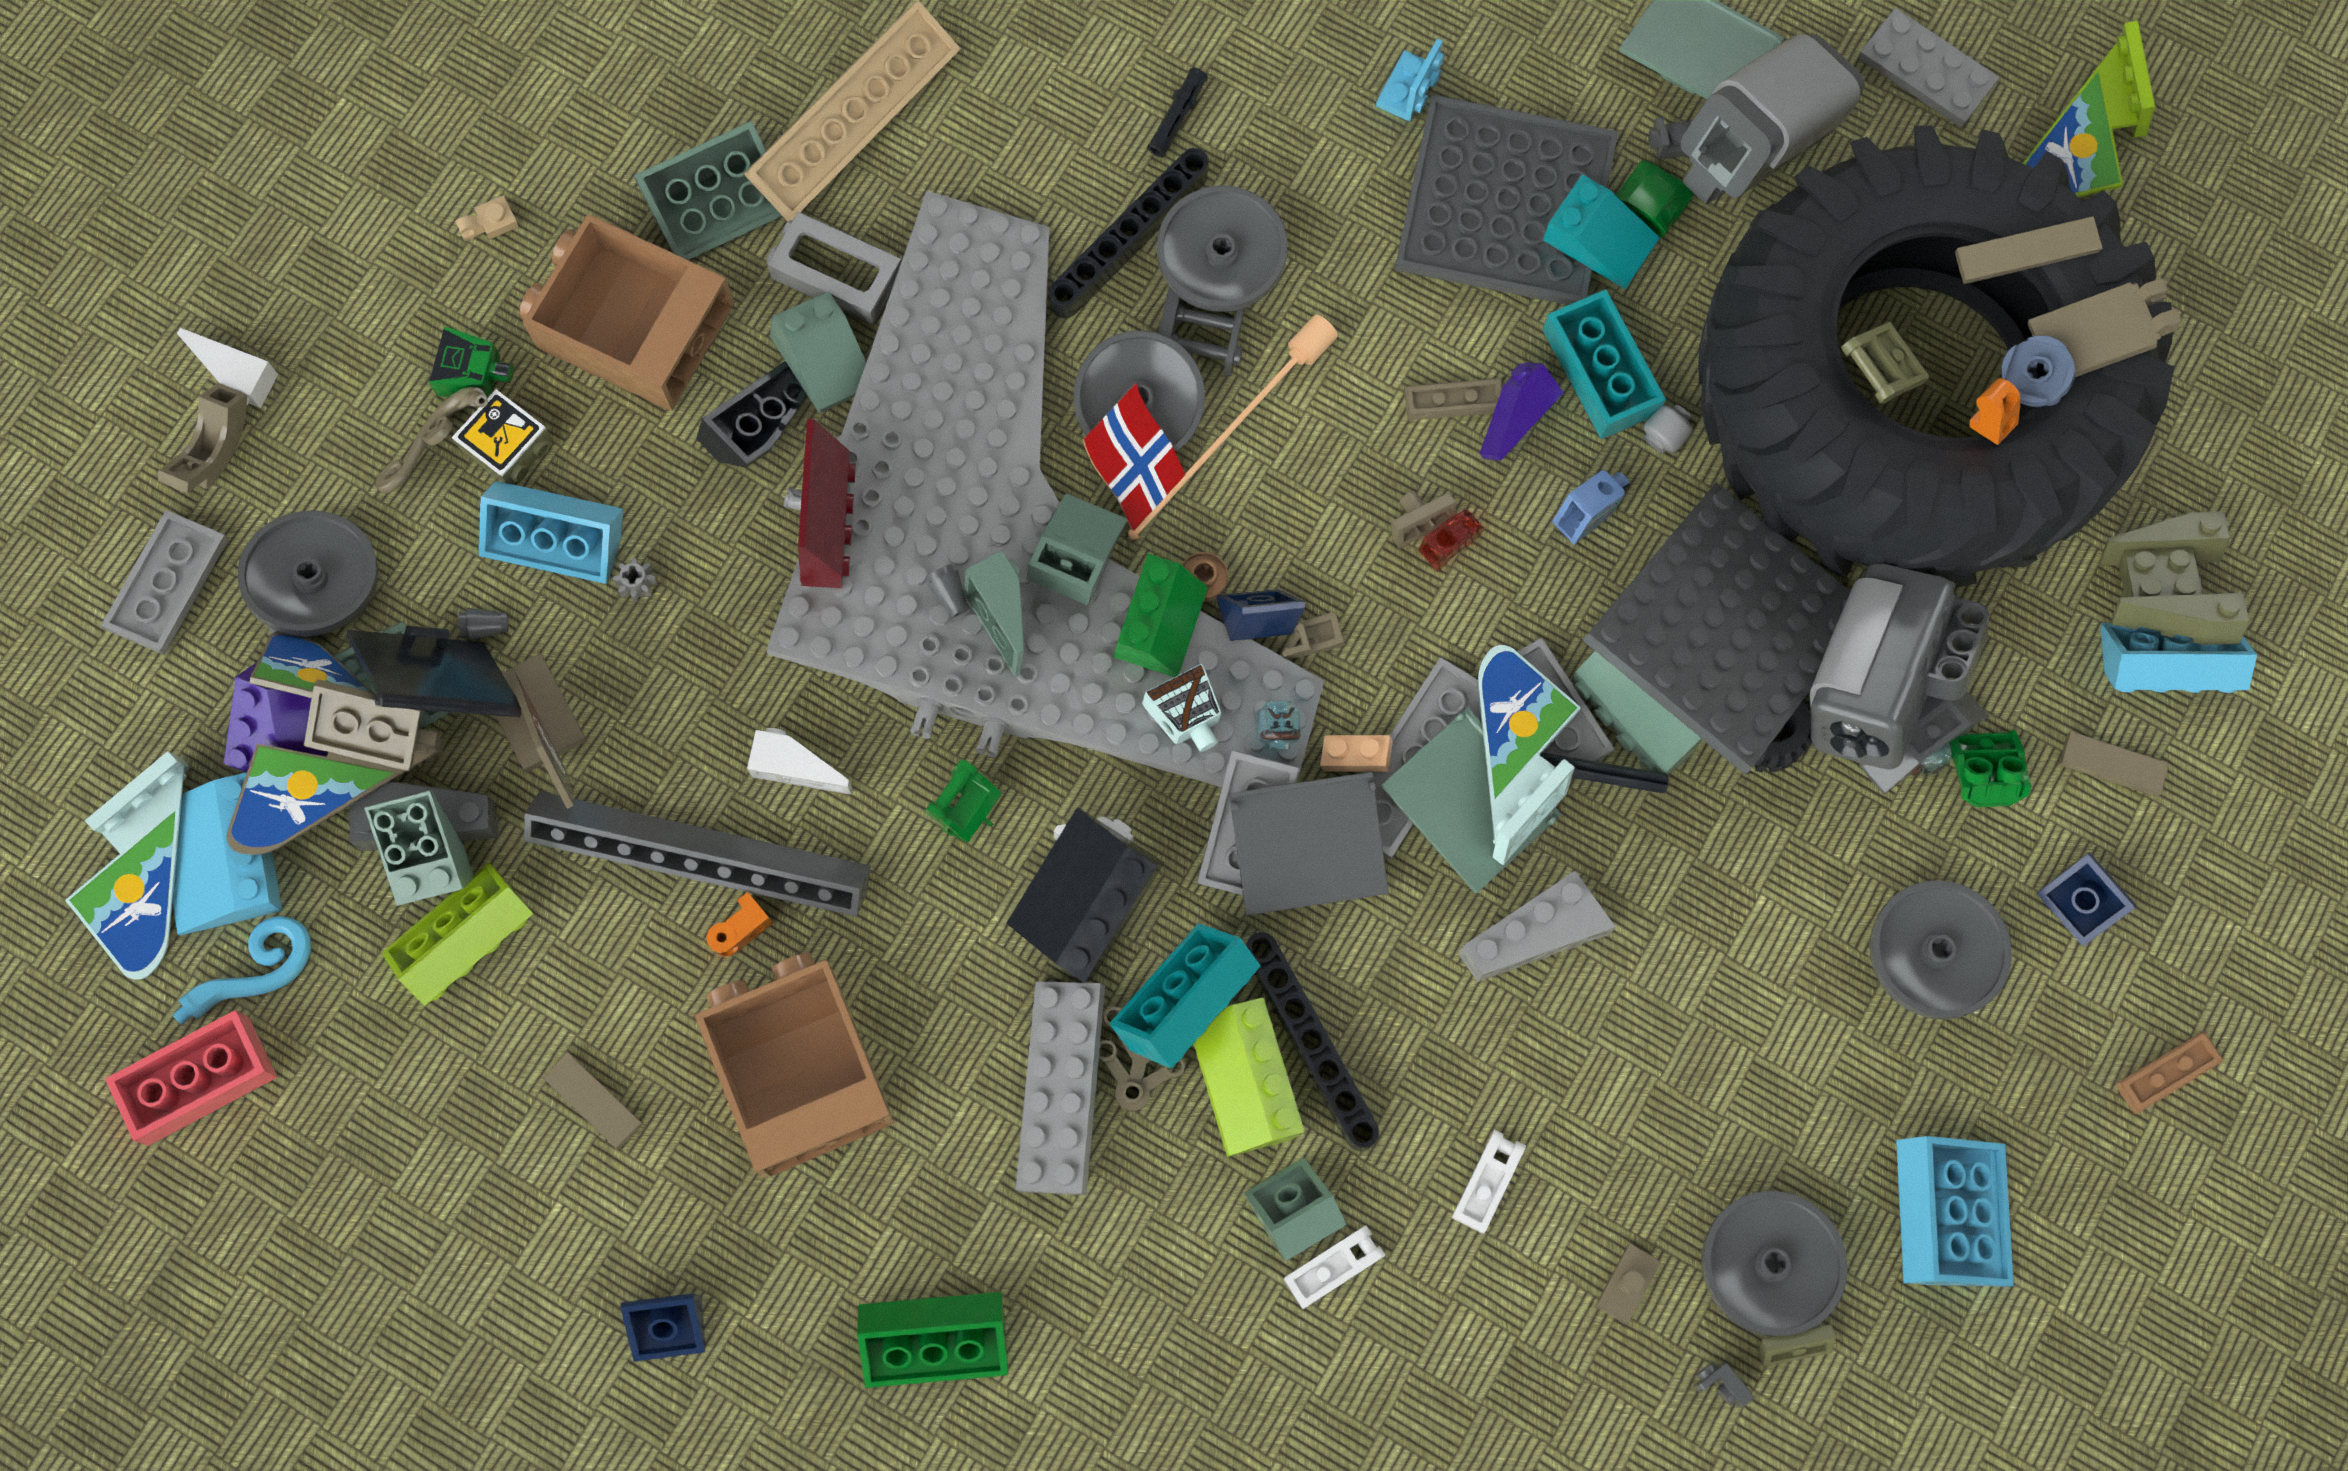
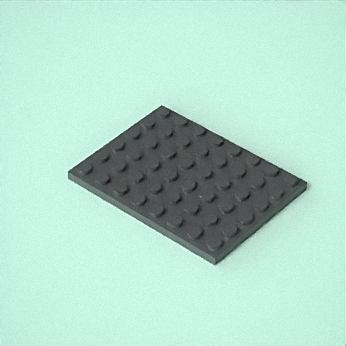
(1724, 627)

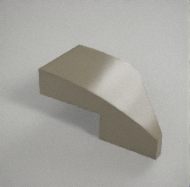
(1315, 636)

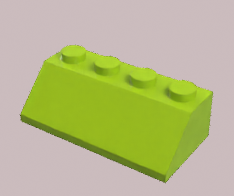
(456, 935)
(1247, 1079)

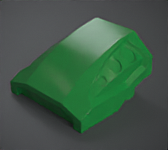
(1655, 196)
(1991, 768)

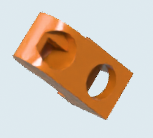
(1997, 411)
(739, 929)

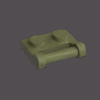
(1892, 357)

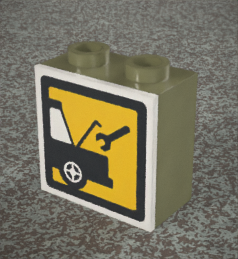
(503, 439)

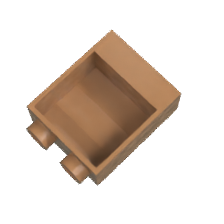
(626, 311)
(792, 1065)

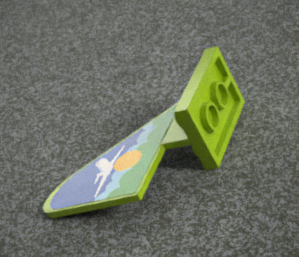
(2111, 98)

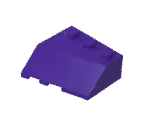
(265, 718)

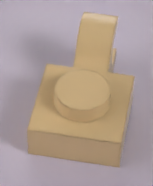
(492, 218)

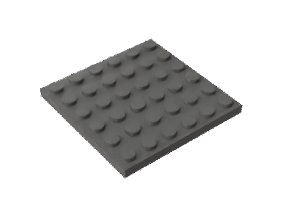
(1487, 195)

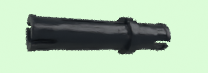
(1183, 101)

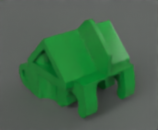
(971, 810)

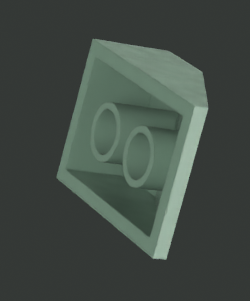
(820, 350)
(995, 597)

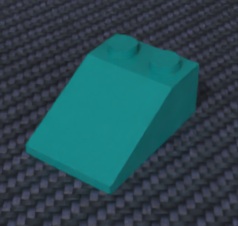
(1601, 232)

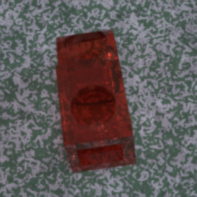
(1450, 538)

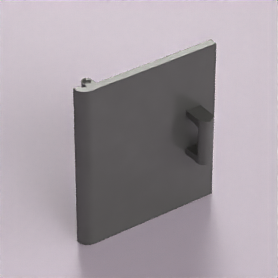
(1308, 843)

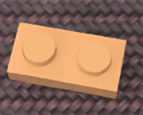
(1356, 753)

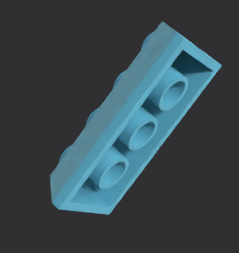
(549, 531)
(2161, 663)

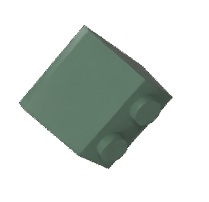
(1295, 1208)

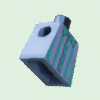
(1590, 505)

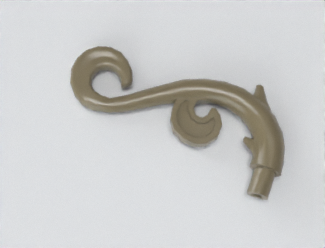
(431, 433)

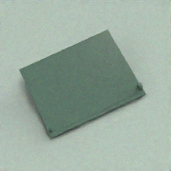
(1696, 42)
(1449, 800)

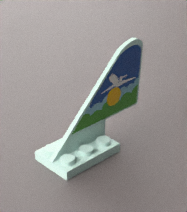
(1519, 721)
(132, 896)

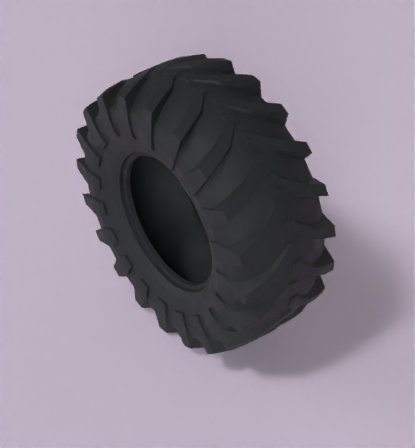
(1840, 466)

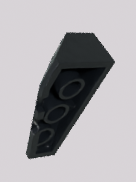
(752, 419)

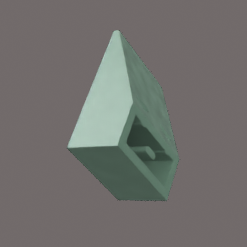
(1075, 549)
(418, 847)

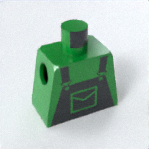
(467, 362)

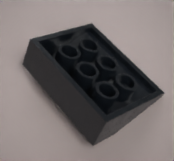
(1084, 895)

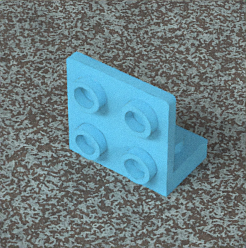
(1410, 81)

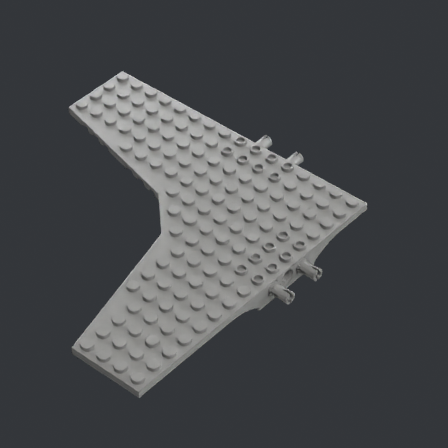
(954, 475)

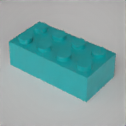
(1603, 364)
(1185, 995)

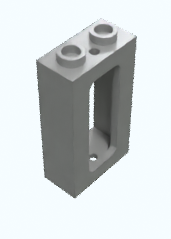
(862, 305)

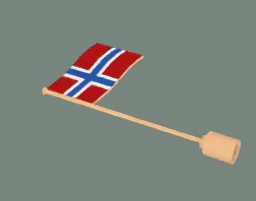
(1139, 458)

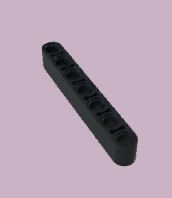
(1125, 246)
(1324, 1054)

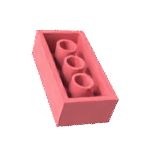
(191, 1078)

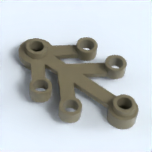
(1136, 1075)

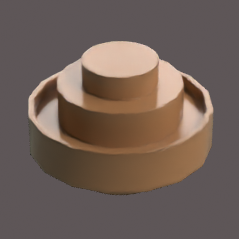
(1210, 571)

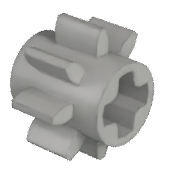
(642, 584)

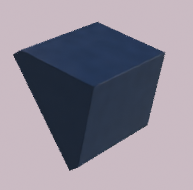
(1260, 613)
(2086, 899)
(664, 1326)

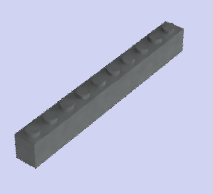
(697, 853)

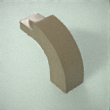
(212, 443)

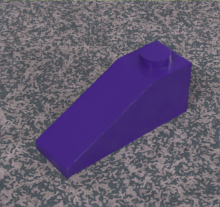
(1519, 406)

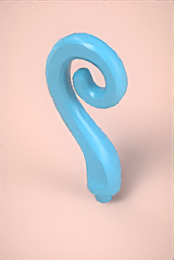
(209, 993)

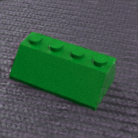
(932, 1339)

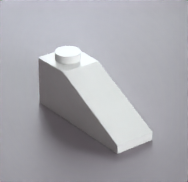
(233, 367)
(785, 760)

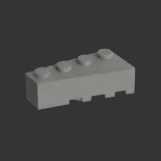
(1546, 925)

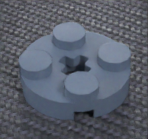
(2056, 361)

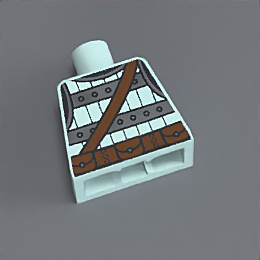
(1185, 708)

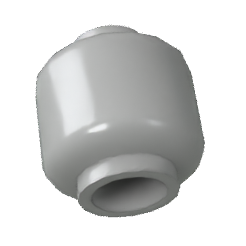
(1668, 429)

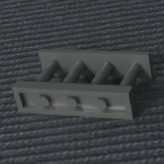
(1175, 313)

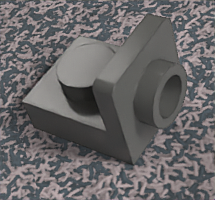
(1667, 138)
(1730, 1386)

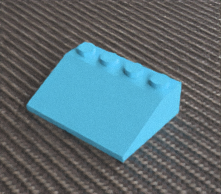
(211, 879)
(1954, 1212)

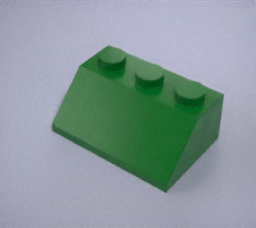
(1161, 617)

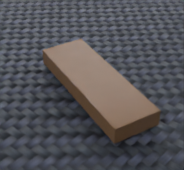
(2169, 1072)

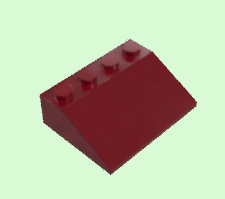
(825, 509)

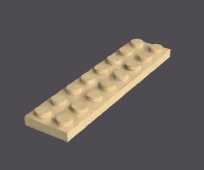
(852, 111)

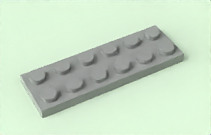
(1435, 705)
(1060, 1088)

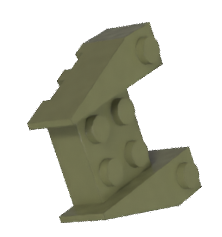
(2165, 584)

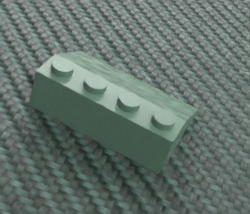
(705, 196)
(1639, 720)

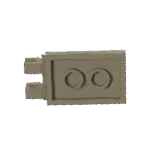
(2109, 325)

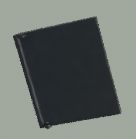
(433, 672)

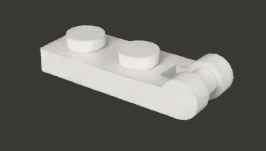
(1488, 1183)
(1332, 1268)

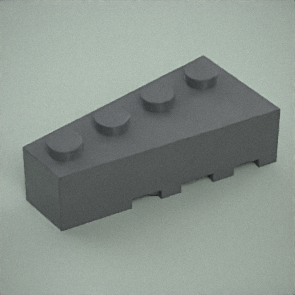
(469, 813)

